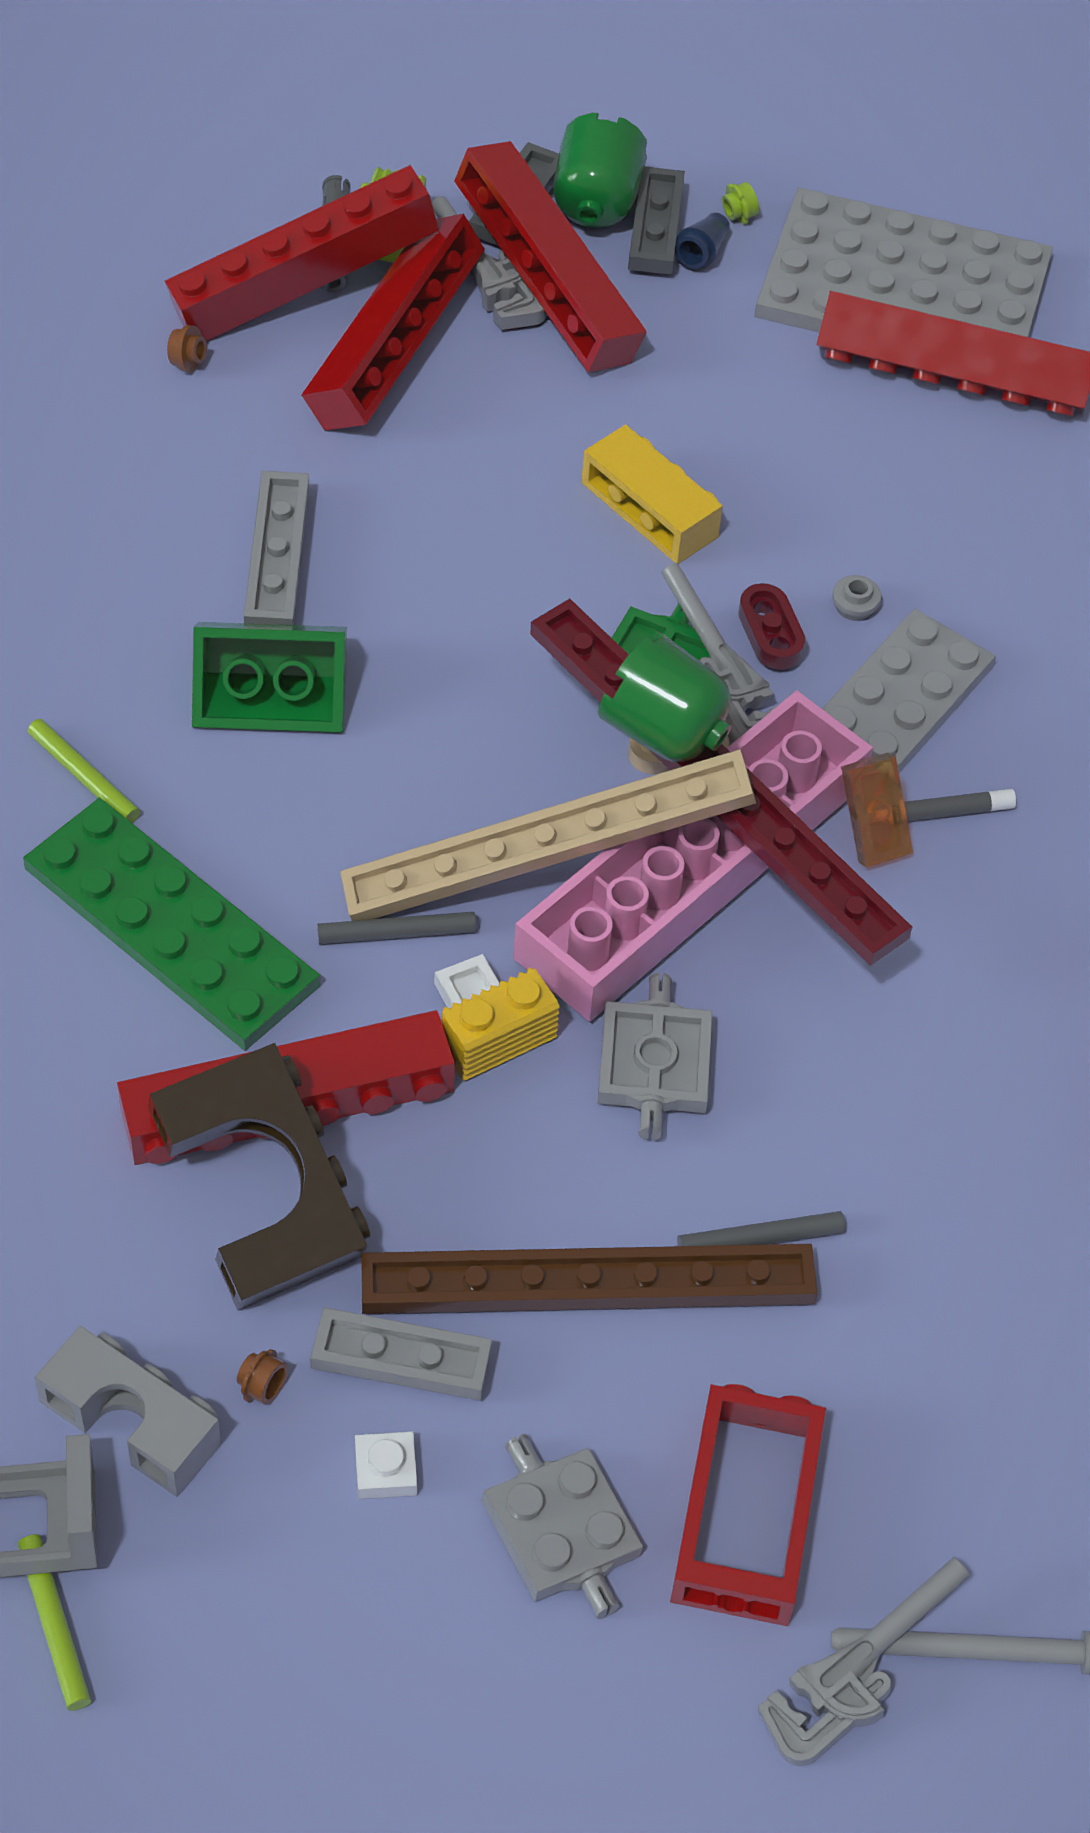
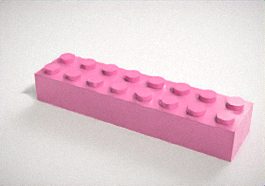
(657, 890)

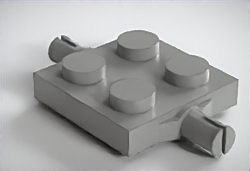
(655, 1056)
(562, 1525)

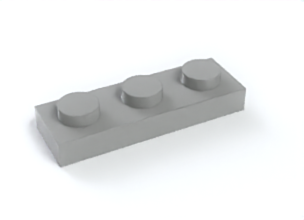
(401, 1353)

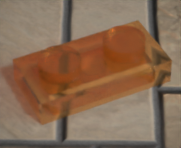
(877, 809)

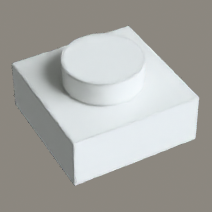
(464, 980)
(385, 1465)

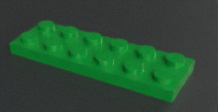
(172, 923)

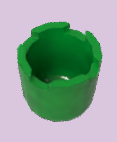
(599, 170)
(668, 701)

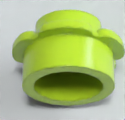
(740, 202)

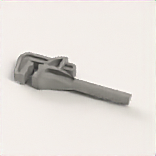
(500, 285)
(744, 684)
(845, 1680)

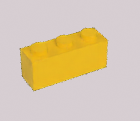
(651, 493)

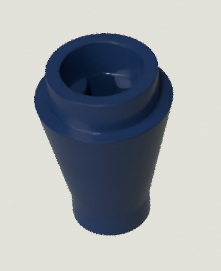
(700, 242)

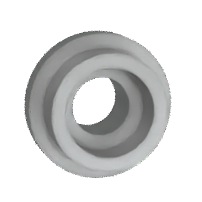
(856, 597)

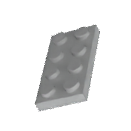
(910, 686)

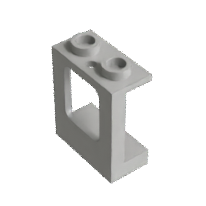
(70, 1511)

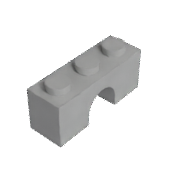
(96, 1377)

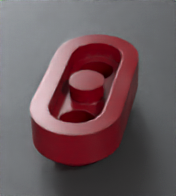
(777, 634)

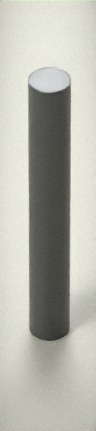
(396, 927)
(769, 1232)

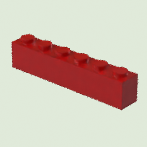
(304, 254)
(550, 256)
(392, 325)
(955, 351)
(339, 1077)

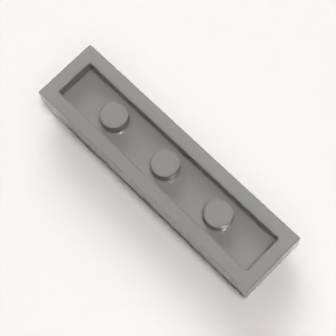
(277, 548)

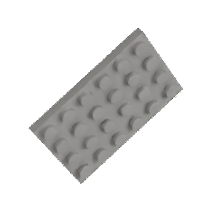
(900, 263)

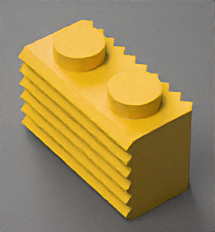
(500, 1023)

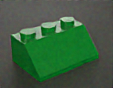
(269, 676)

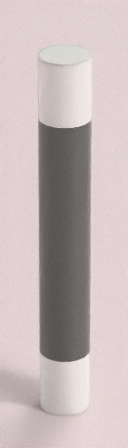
(960, 804)

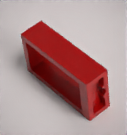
(728, 1588)

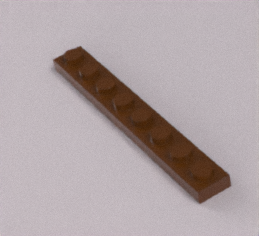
(587, 1278)

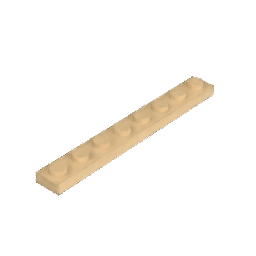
(548, 836)

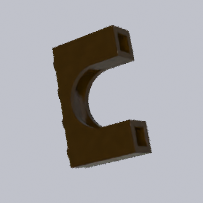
(261, 1097)

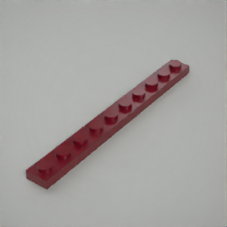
(765, 827)

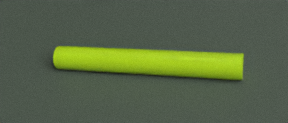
(82, 769)
(57, 1633)

